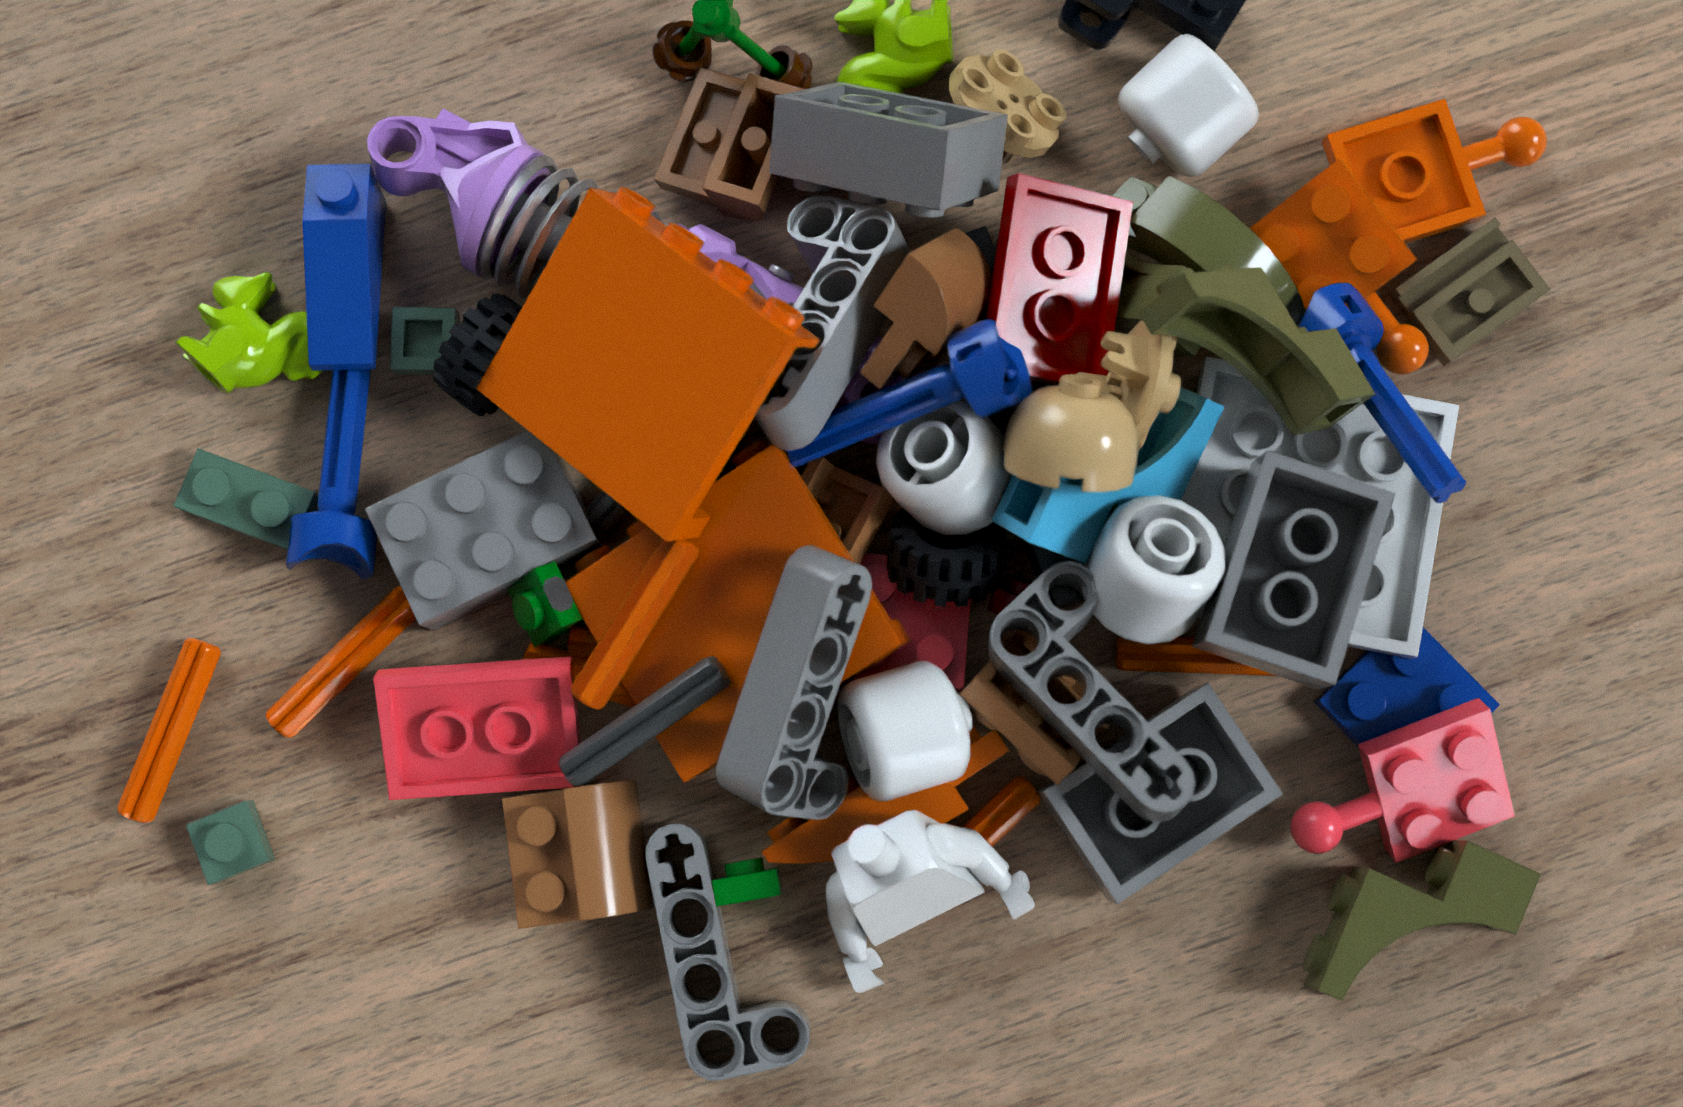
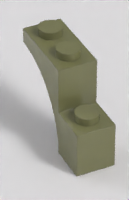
(1242, 320)
(1376, 910)

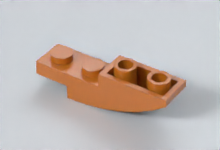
(814, 840)

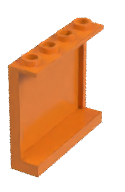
(642, 359)
(720, 608)

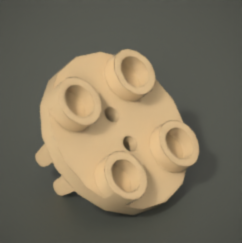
(1002, 87)
(1140, 374)

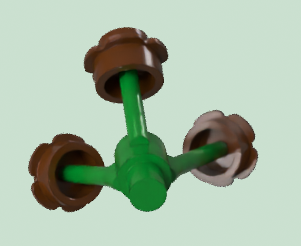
(687, 46)

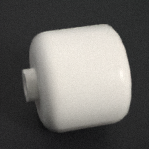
(1186, 107)
(945, 468)
(1154, 568)
(904, 730)

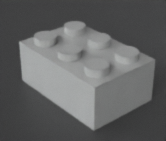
(887, 147)
(482, 528)
(1294, 570)
(1127, 850)

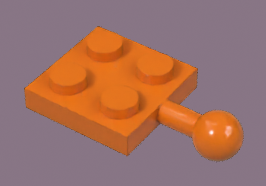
(1420, 170)
(1340, 236)

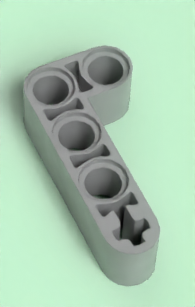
(852, 259)
(792, 688)
(1101, 702)
(711, 948)

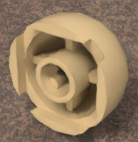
(1072, 435)

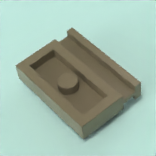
(1469, 291)

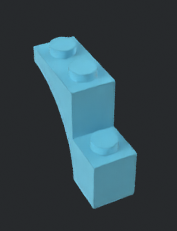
(1072, 519)

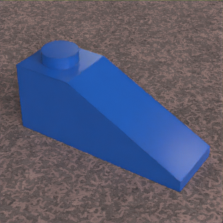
(343, 264)

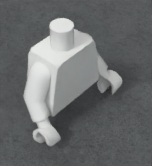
(904, 876)

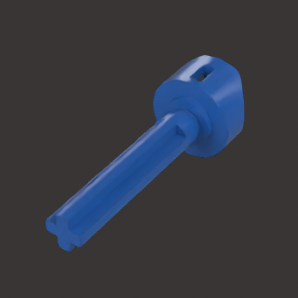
(1362, 333)
(975, 372)
(334, 529)

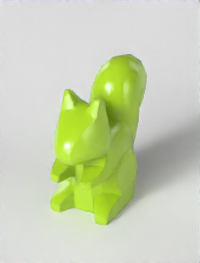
(907, 43)
(242, 345)

